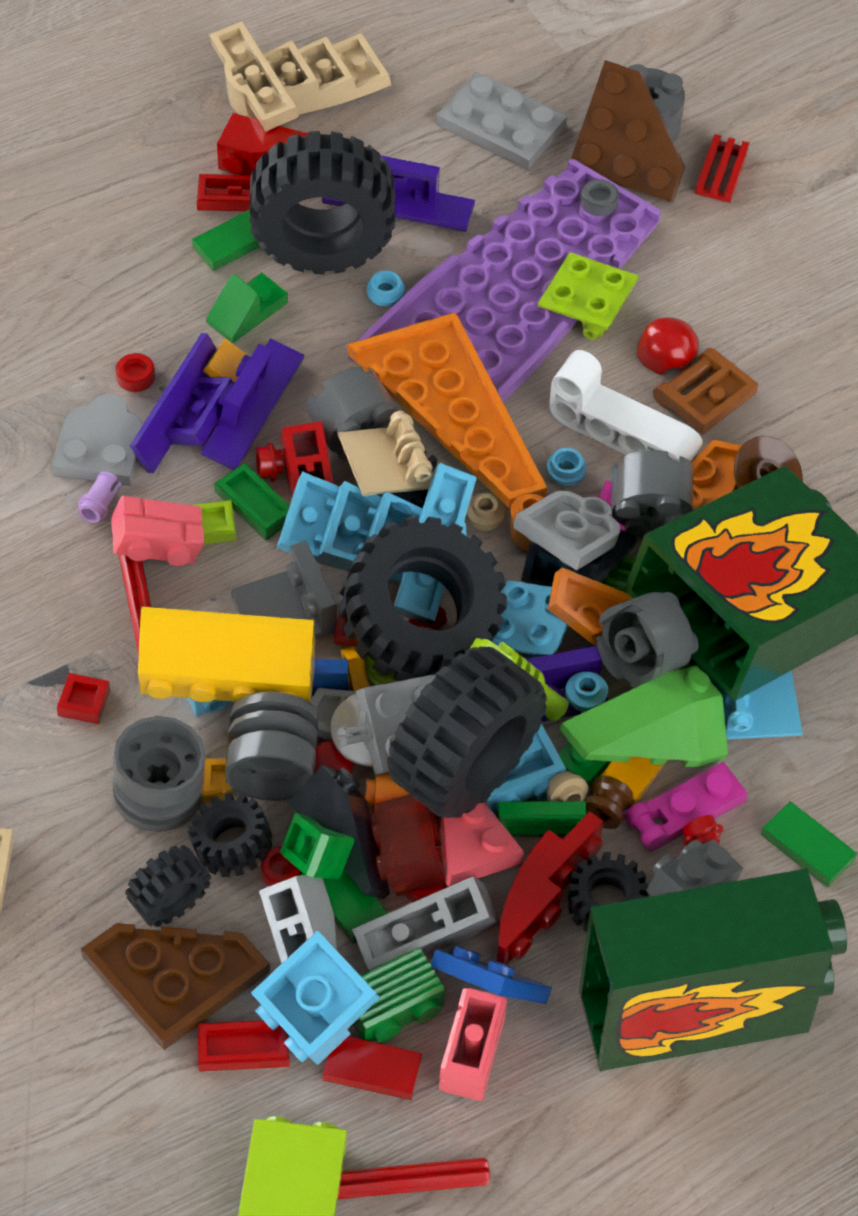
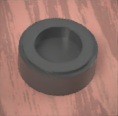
(599, 197)

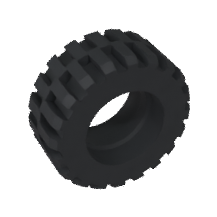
(322, 168)
(436, 552)
(466, 731)

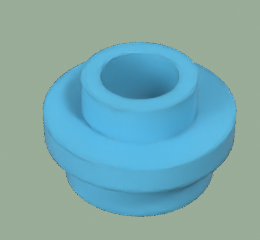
(385, 288)
(569, 459)
(584, 700)

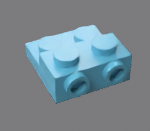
(531, 774)
(314, 999)

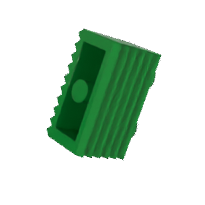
(407, 994)

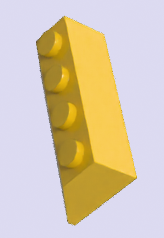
(223, 655)

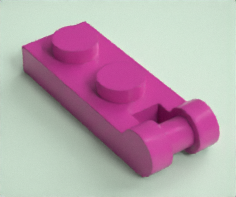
(705, 794)

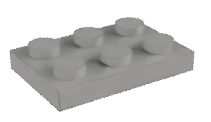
(502, 120)

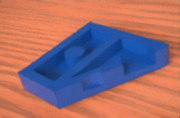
(492, 977)

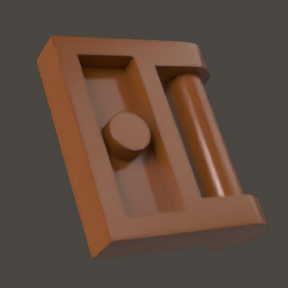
(713, 397)

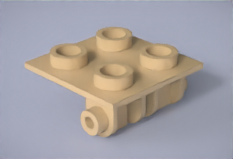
(388, 457)

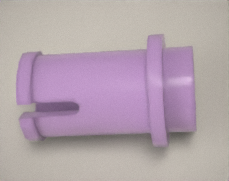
(95, 503)

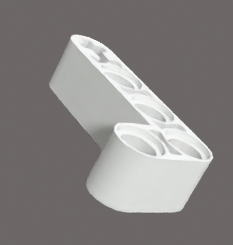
(612, 418)

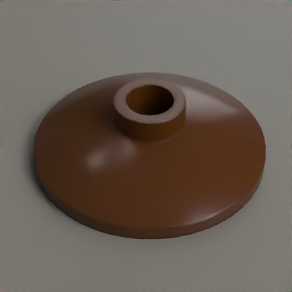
(762, 456)

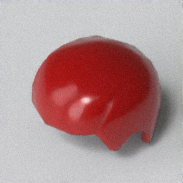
(667, 345)

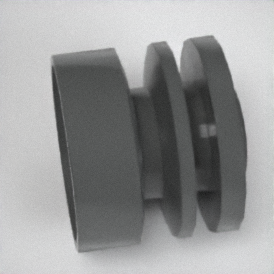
(271, 745)
(158, 773)

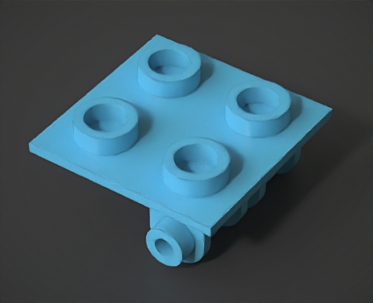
(528, 622)
(764, 712)

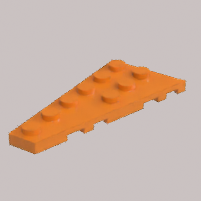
(448, 391)

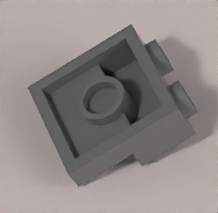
(695, 868)

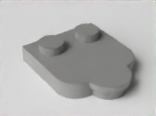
(97, 441)
(570, 527)

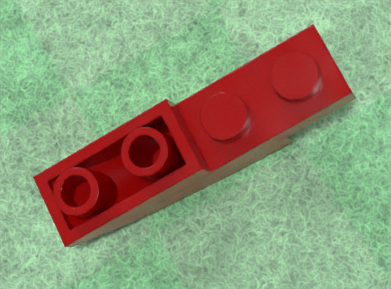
(538, 886)

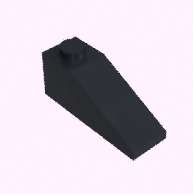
(337, 805)

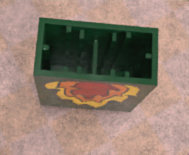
(758, 577)
(707, 967)

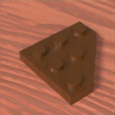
(628, 136)
(174, 974)

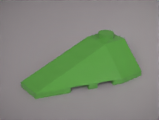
(660, 720)

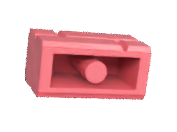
(157, 530)
(473, 1044)

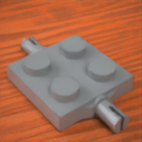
(380, 713)

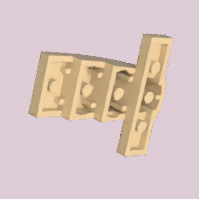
(295, 80)

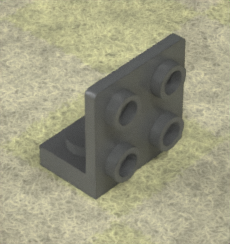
(292, 594)

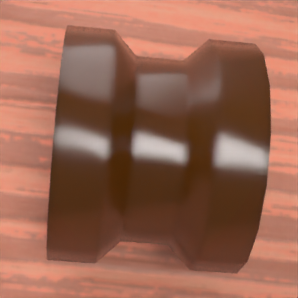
(608, 800)

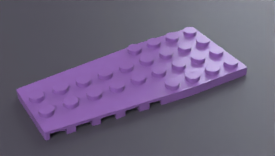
(509, 268)

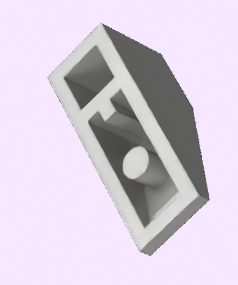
(297, 911)
(428, 923)

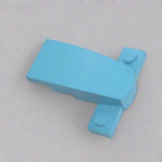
(341, 520)

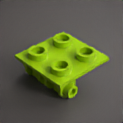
(588, 293)

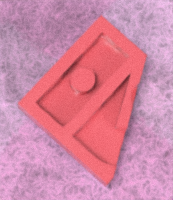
(477, 845)

